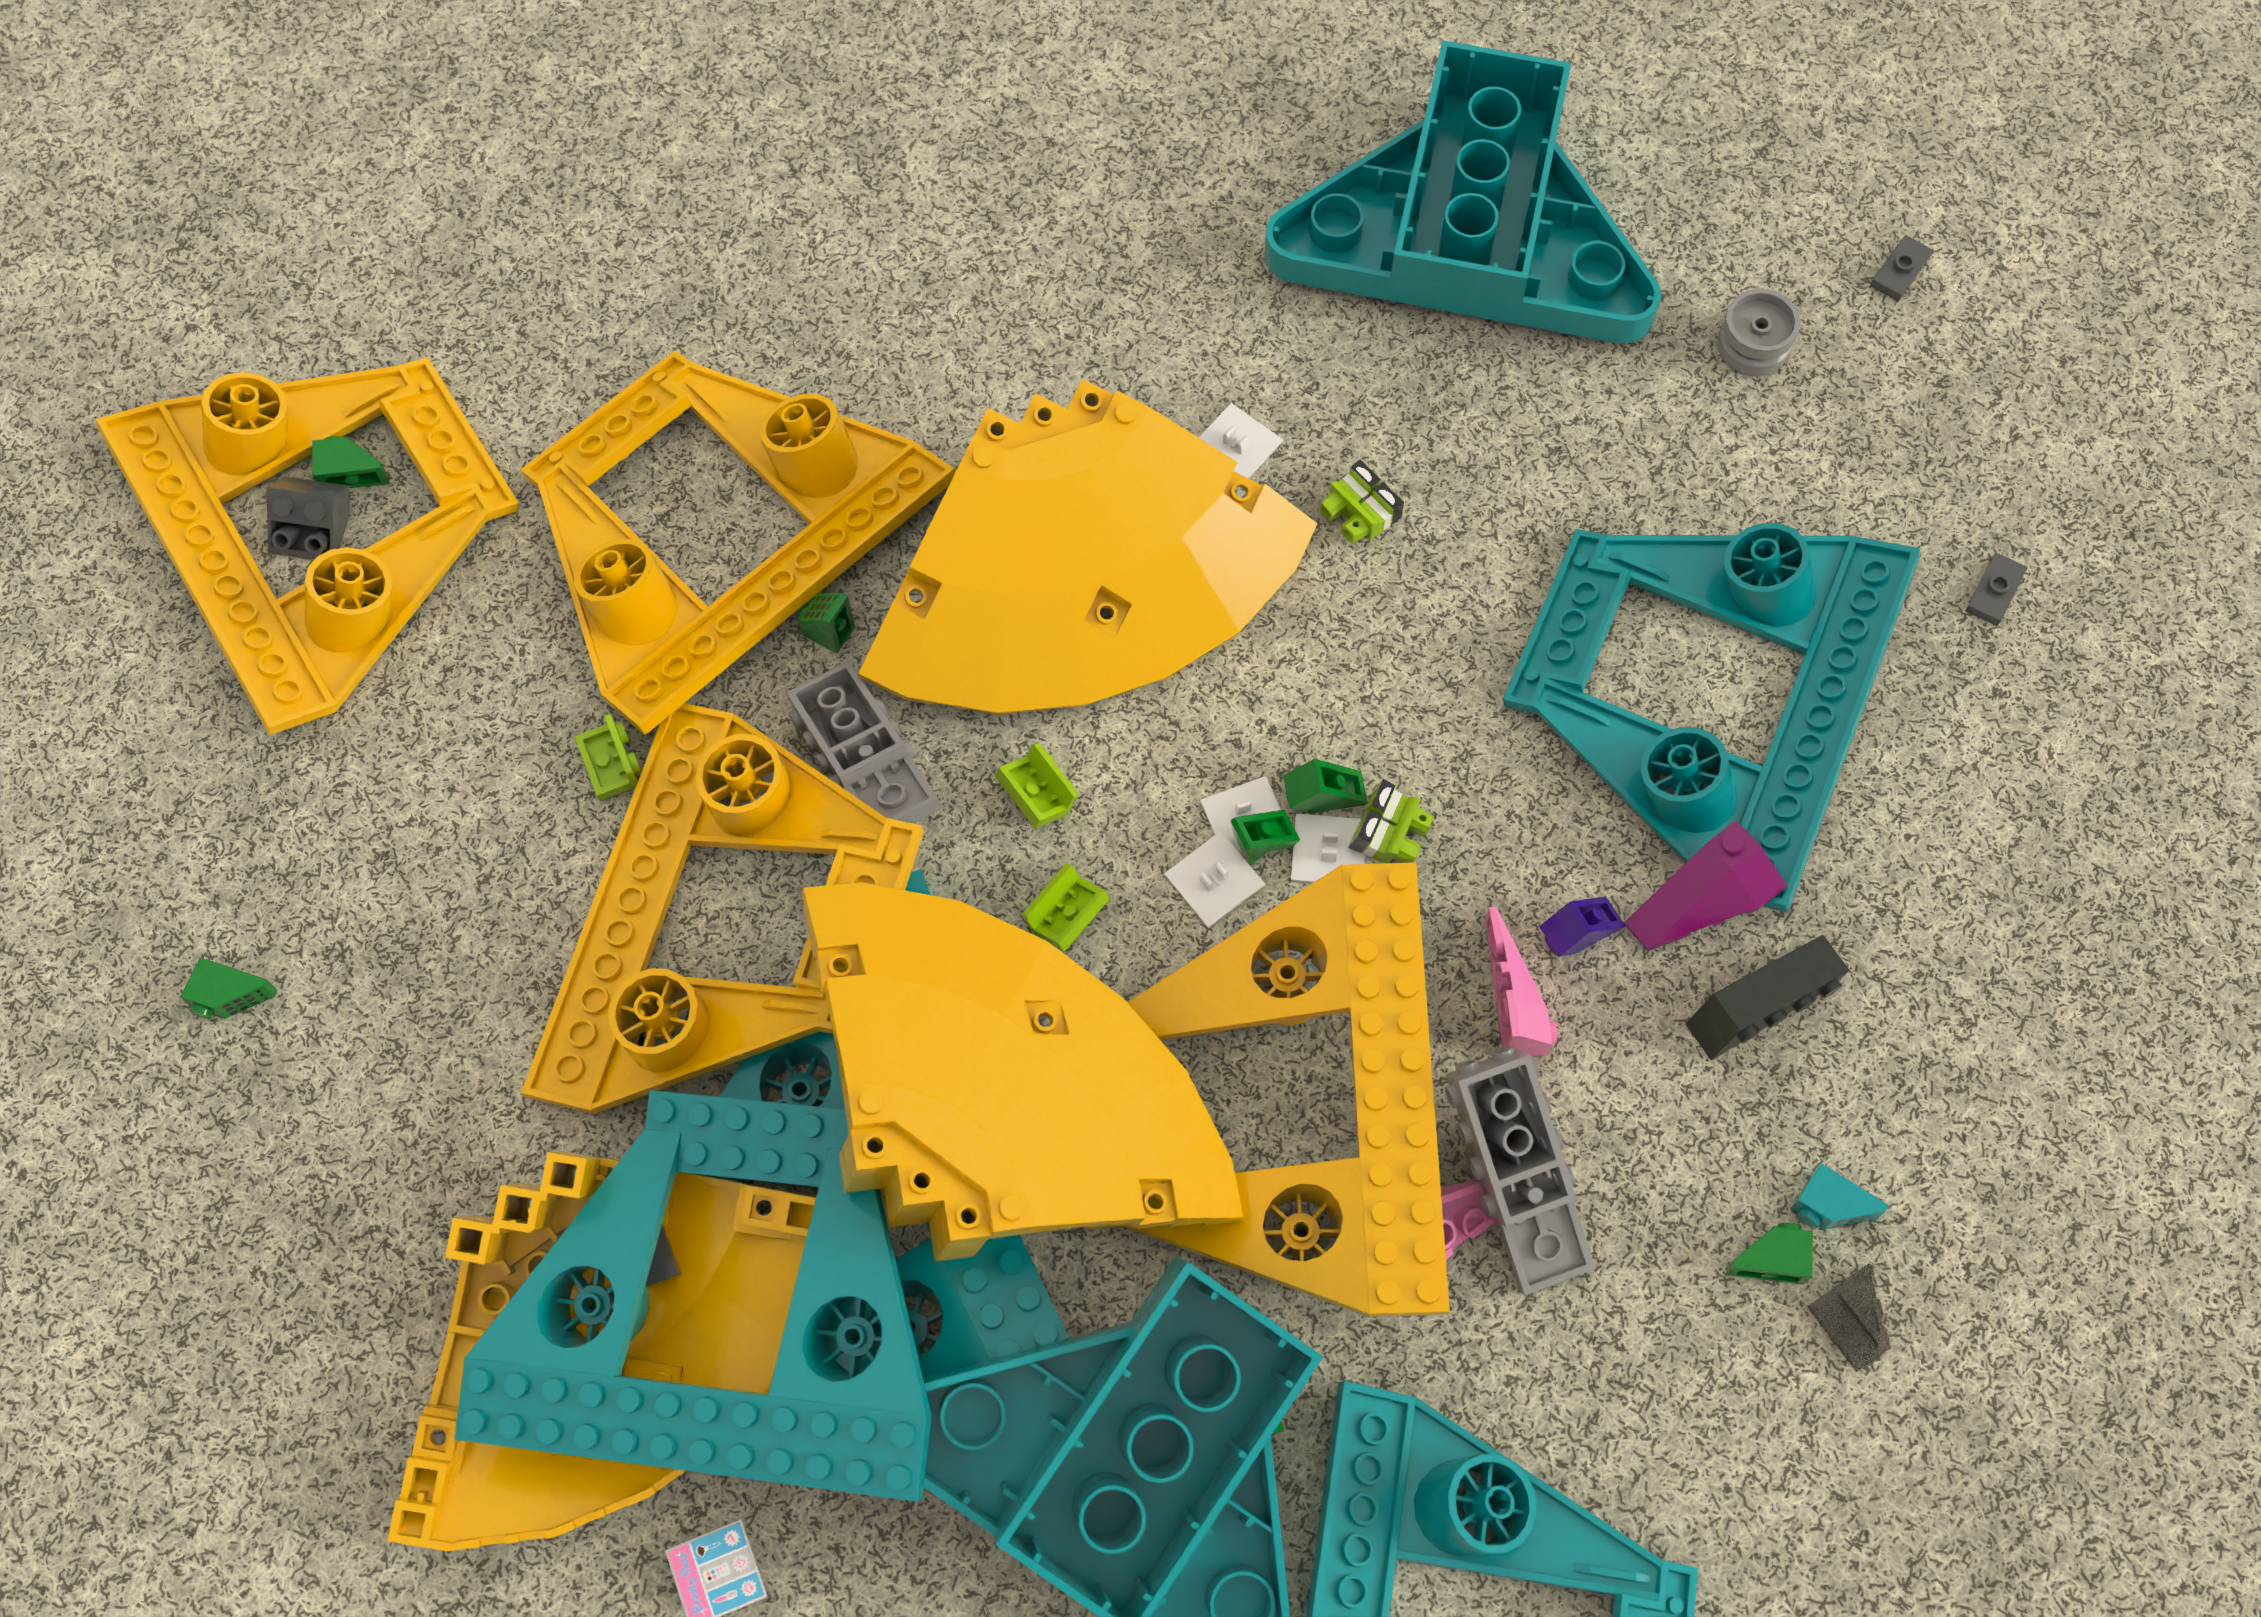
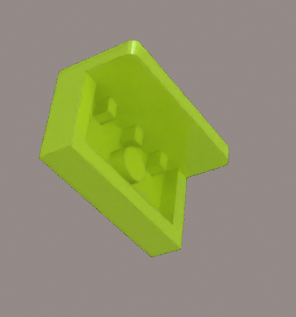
(607, 760)
(1038, 786)
(1064, 908)

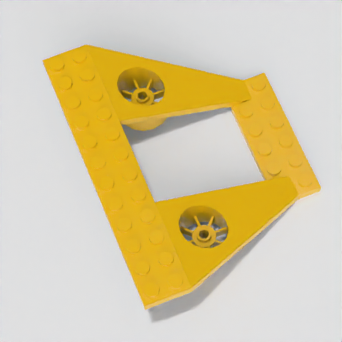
(200, 451)
(639, 620)
(608, 994)
(1387, 1202)

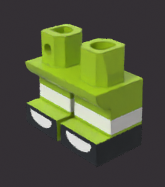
(1364, 502)
(1386, 823)

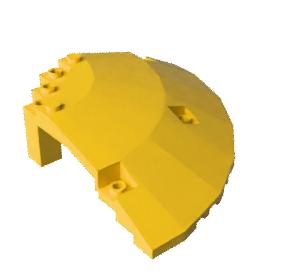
(1075, 520)
(979, 1107)
(703, 1327)

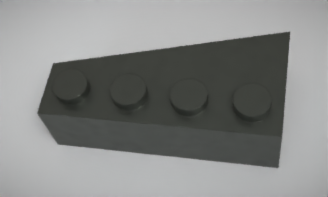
(1767, 996)

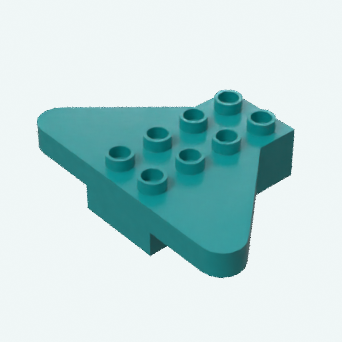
(1474, 212)
(1132, 1454)

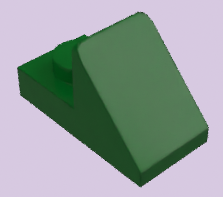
(1263, 833)

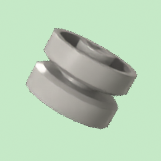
(1758, 332)

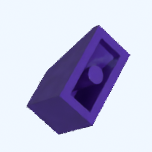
(1580, 925)

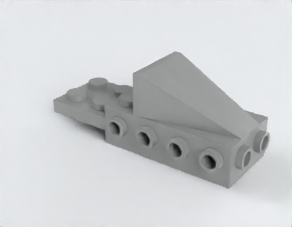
(861, 744)
(1520, 1166)

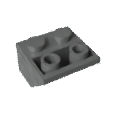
(306, 516)

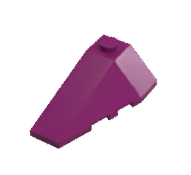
(1715, 884)

